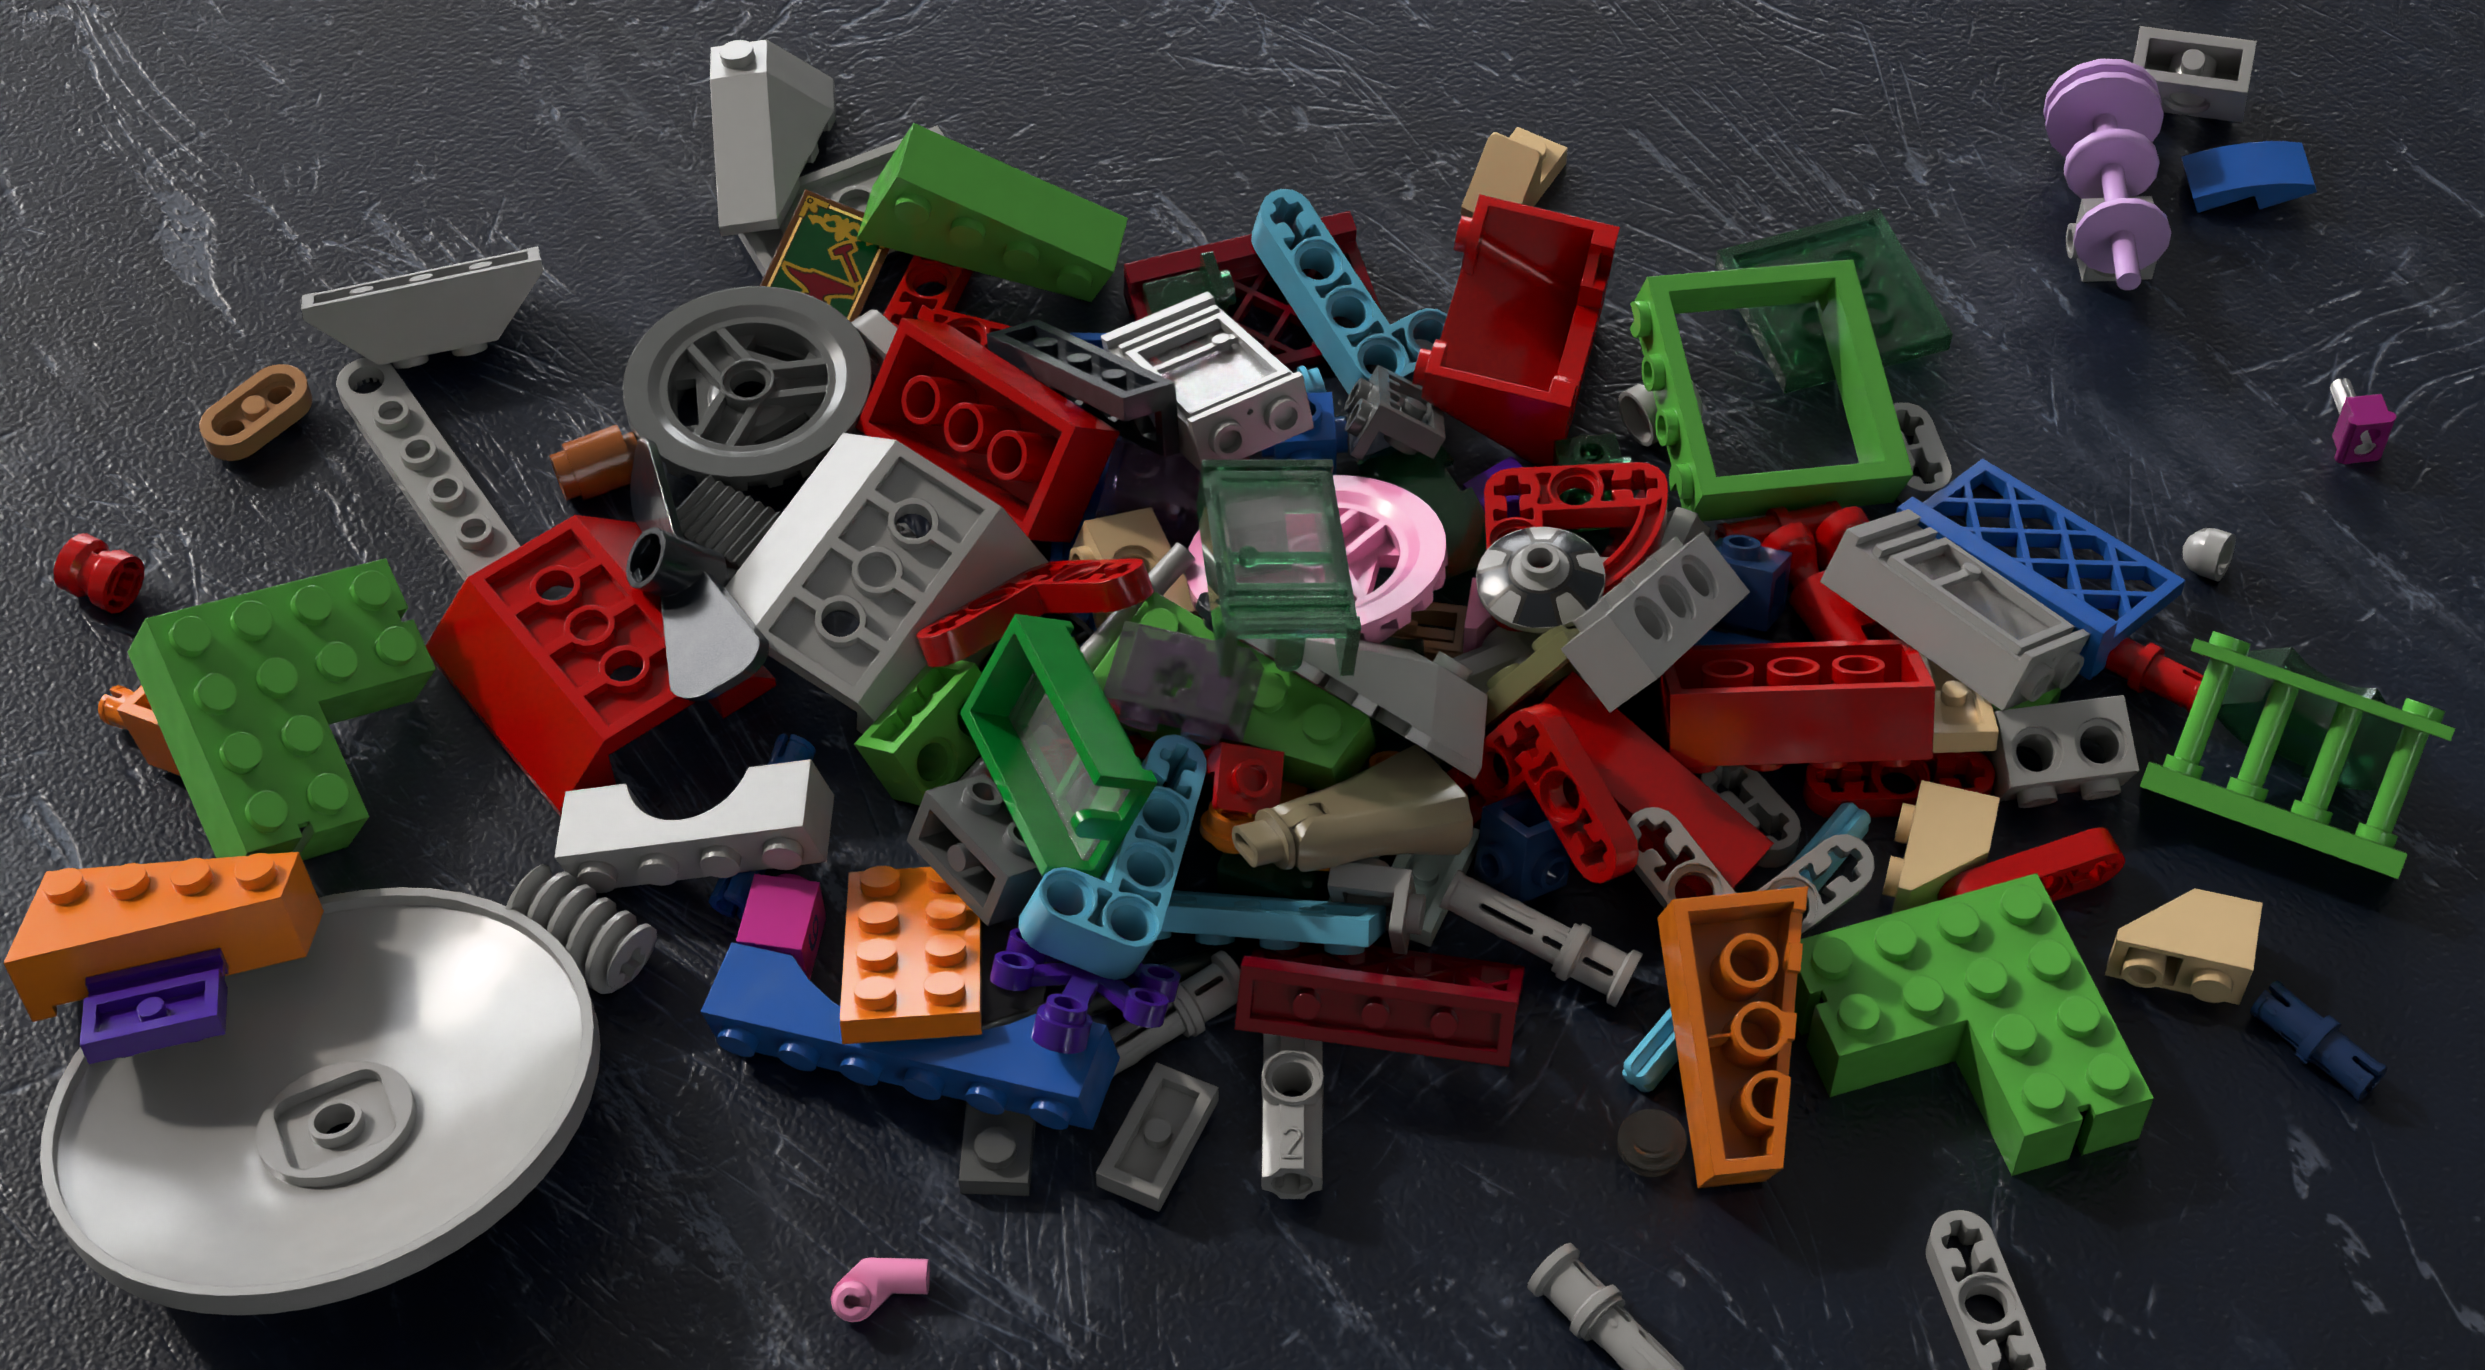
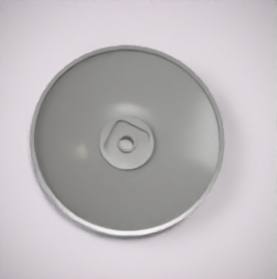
(415, 1017)

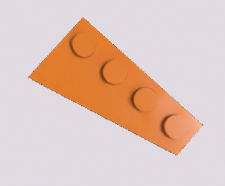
(138, 914)
(1734, 1024)

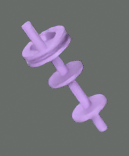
(2104, 126)

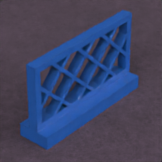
(2029, 573)

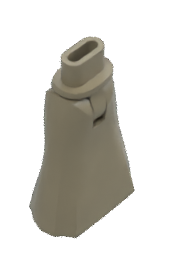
(1384, 810)

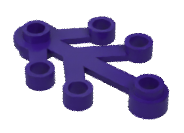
(1063, 1021)

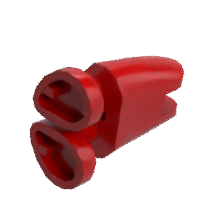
(1820, 608)

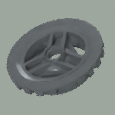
(737, 340)

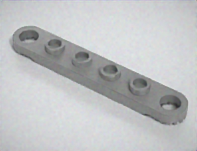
(425, 468)

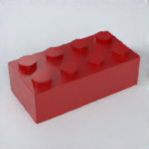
(989, 427)
(1796, 705)

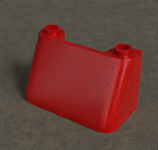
(1519, 324)

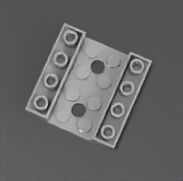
(843, 553)

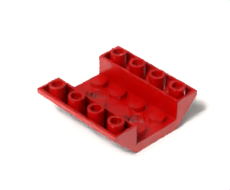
(545, 666)

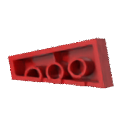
(1647, 776)

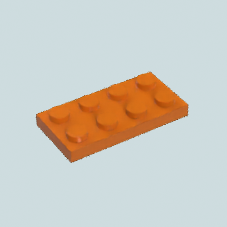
(909, 958)

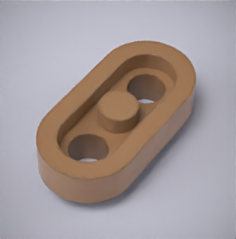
(251, 412)

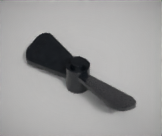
(705, 630)

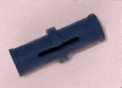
(2318, 1040)

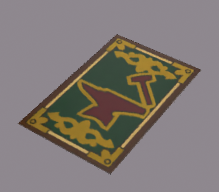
(824, 257)

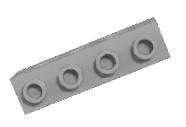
(1653, 618)

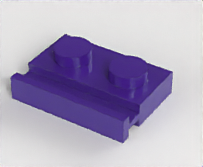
(154, 1006)

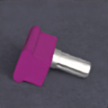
(2361, 426)

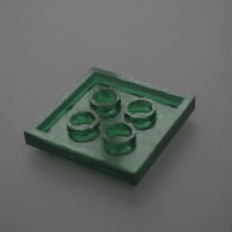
(1896, 299)

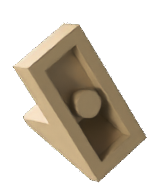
(1515, 169)
(1961, 716)

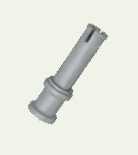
(1466, 898)
(1196, 1003)
(1598, 1312)

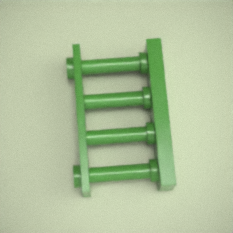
(2308, 819)

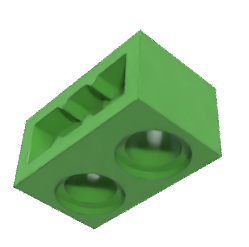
(921, 734)

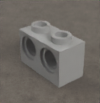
(2055, 736)

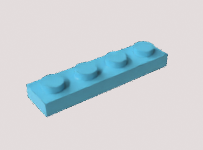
(1274, 921)

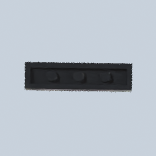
(1095, 381)

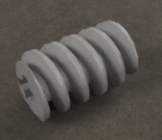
(601, 942)

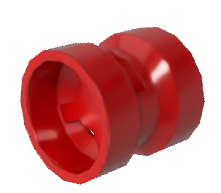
(106, 576)

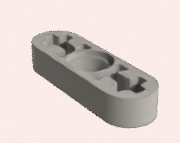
(1988, 1277)

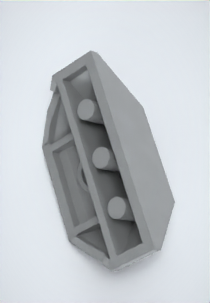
(427, 310)

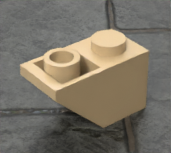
(1944, 837)
(2191, 946)

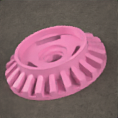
(1380, 530)

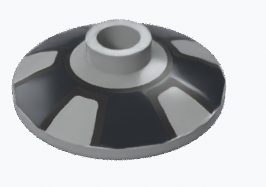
(1539, 597)

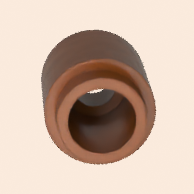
(595, 463)

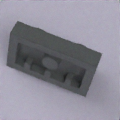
(1396, 409)

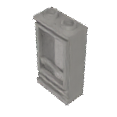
(1227, 385)
(1955, 610)

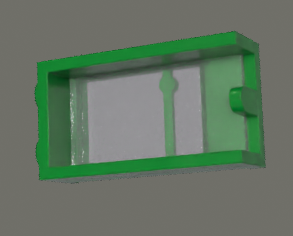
(1056, 747)

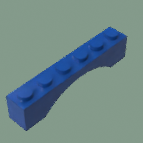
(773, 1009)

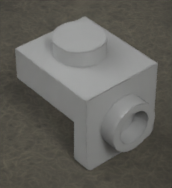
(1377, 883)

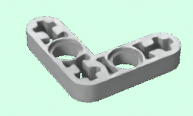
(1815, 861)

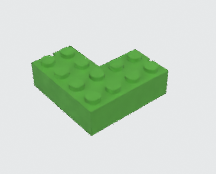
(252, 695)
(1981, 986)

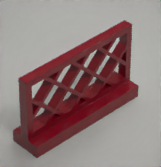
(1248, 270)
(1383, 1000)

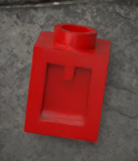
(1244, 778)

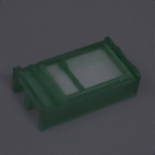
(1276, 559)

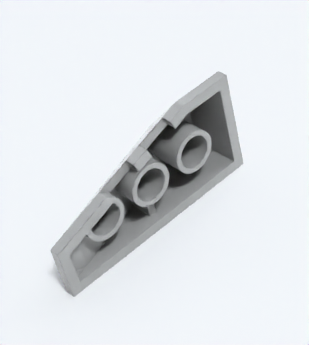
(764, 130)
(1406, 693)

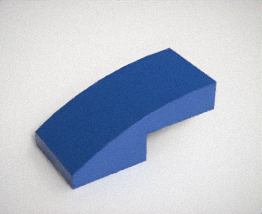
(2234, 172)

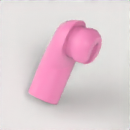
(874, 1282)

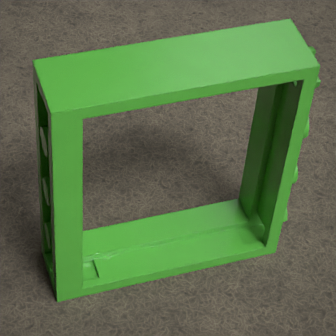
(1857, 367)

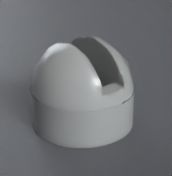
(2209, 552)

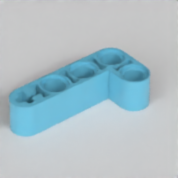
(1294, 238)
(1116, 903)

